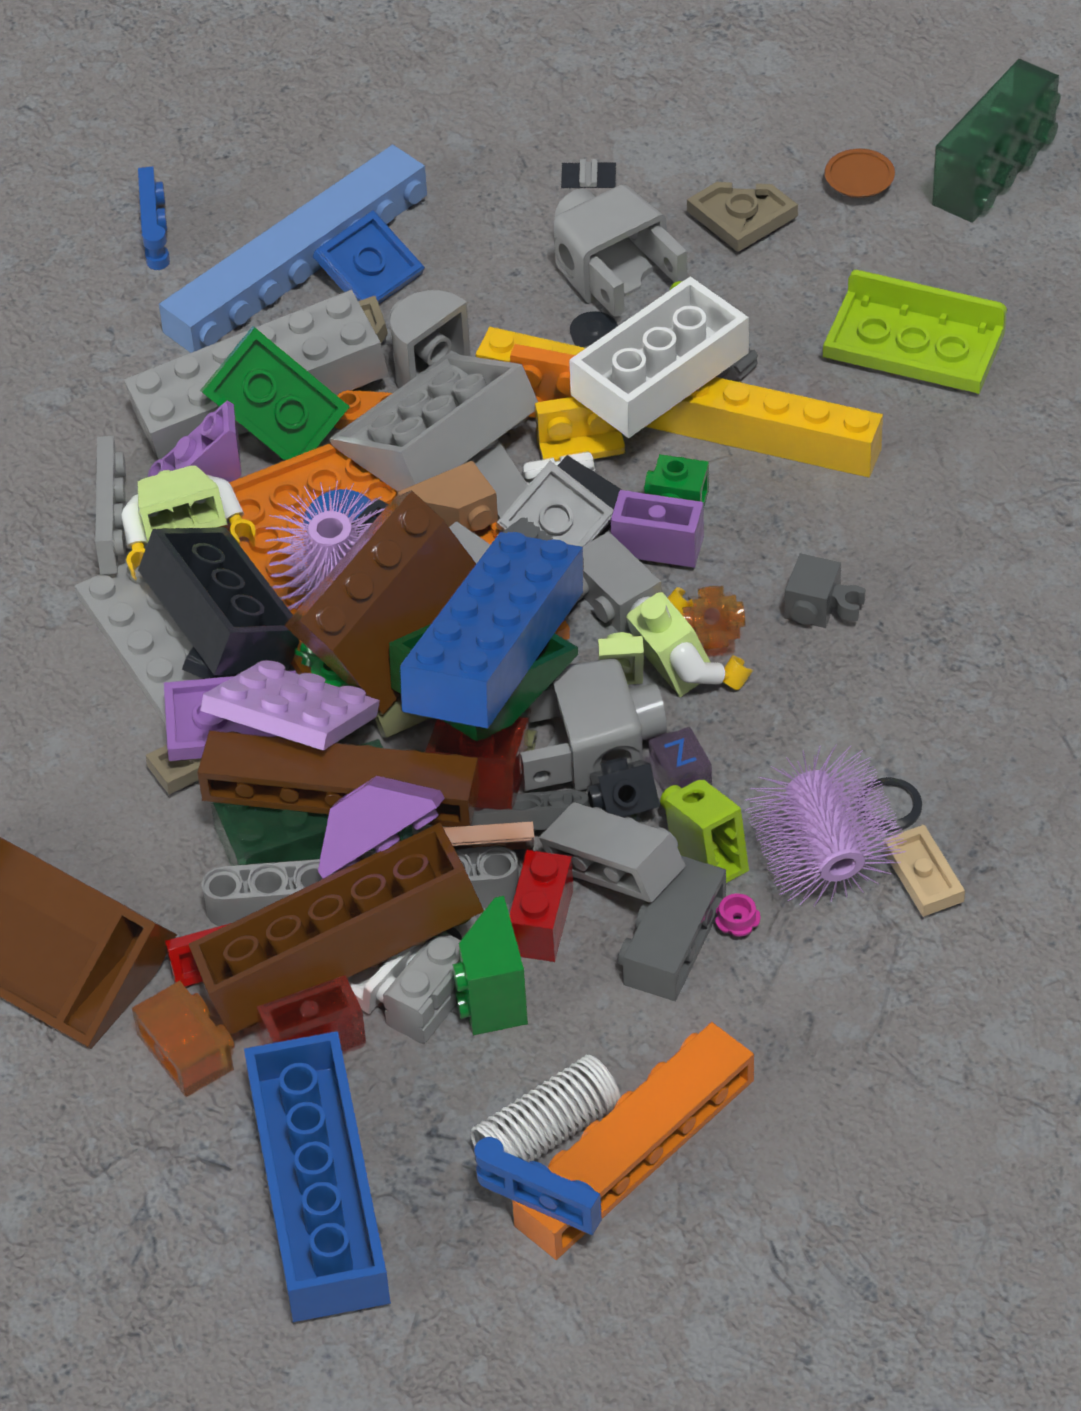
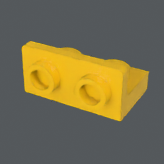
(571, 428)

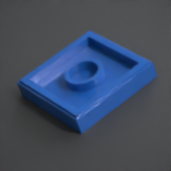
(368, 259)

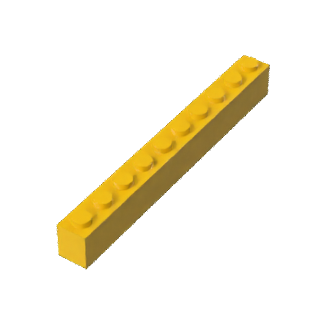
(749, 416)

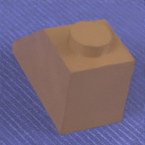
(460, 496)

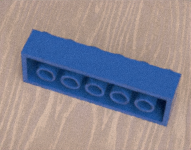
(492, 630)
(316, 1177)

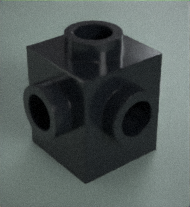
(638, 788)

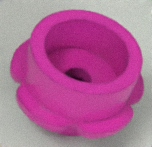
(737, 906)

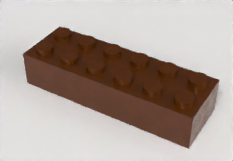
(336, 926)

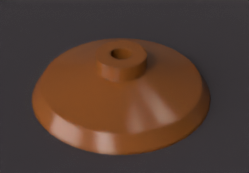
(859, 172)

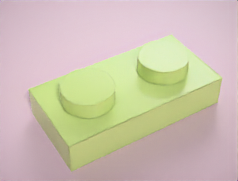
(627, 651)

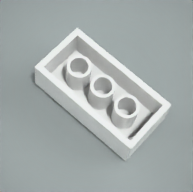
(659, 356)

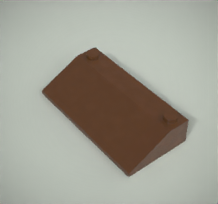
(70, 948)

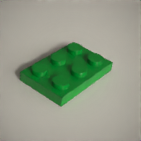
(275, 396)

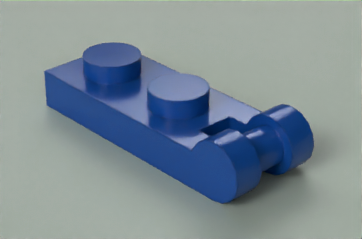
(153, 219)
(537, 1186)

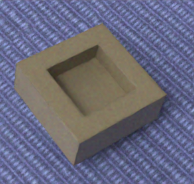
(172, 774)

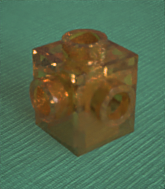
(730, 616)

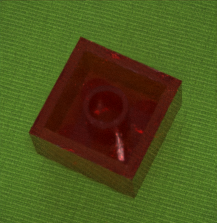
(497, 759)

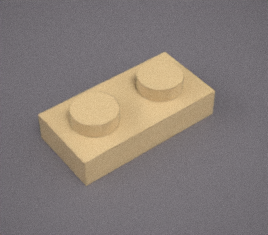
(924, 871)

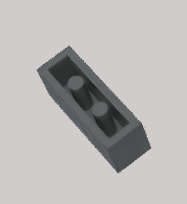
(673, 930)

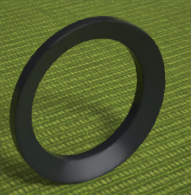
(909, 819)

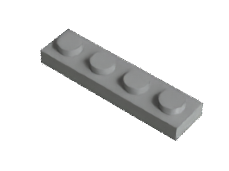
(109, 492)

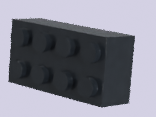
(218, 598)

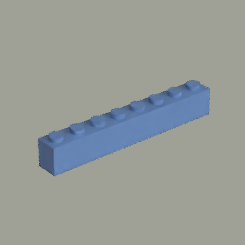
(284, 253)

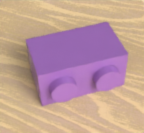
(659, 527)

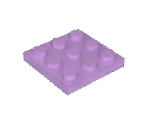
(291, 704)

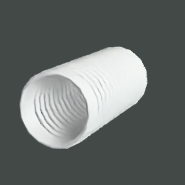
(597, 1096)

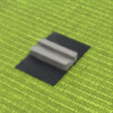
(588, 174)

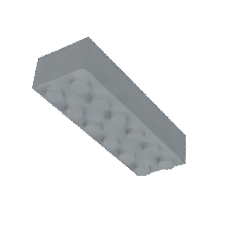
(326, 339)

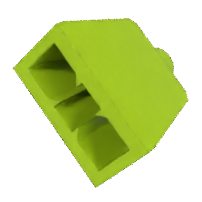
(707, 826)

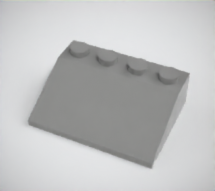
(438, 419)

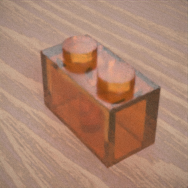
(184, 1038)

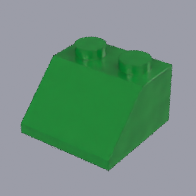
(491, 973)

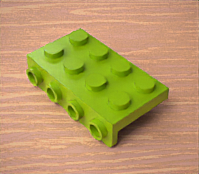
(916, 331)

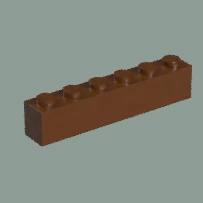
(307, 779)

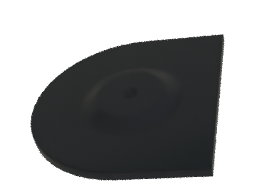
(591, 327)

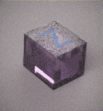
(678, 759)

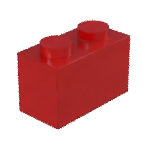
(541, 904)

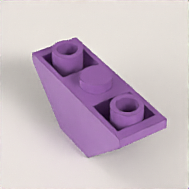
(210, 447)
(372, 818)

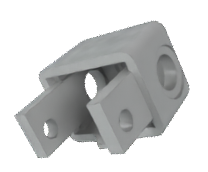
(612, 244)
(592, 722)

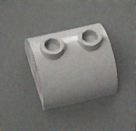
(426, 330)

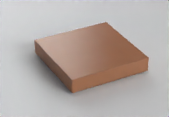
(509, 835)

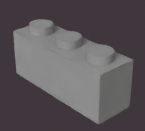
(615, 851)

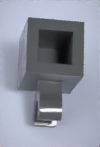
(817, 590)

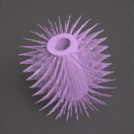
(326, 545)
(825, 825)

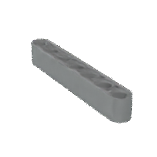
(244, 889)

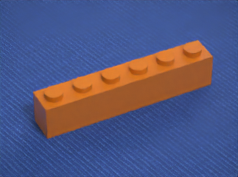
(645, 1129)

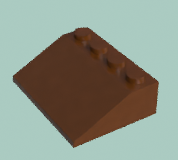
(381, 591)

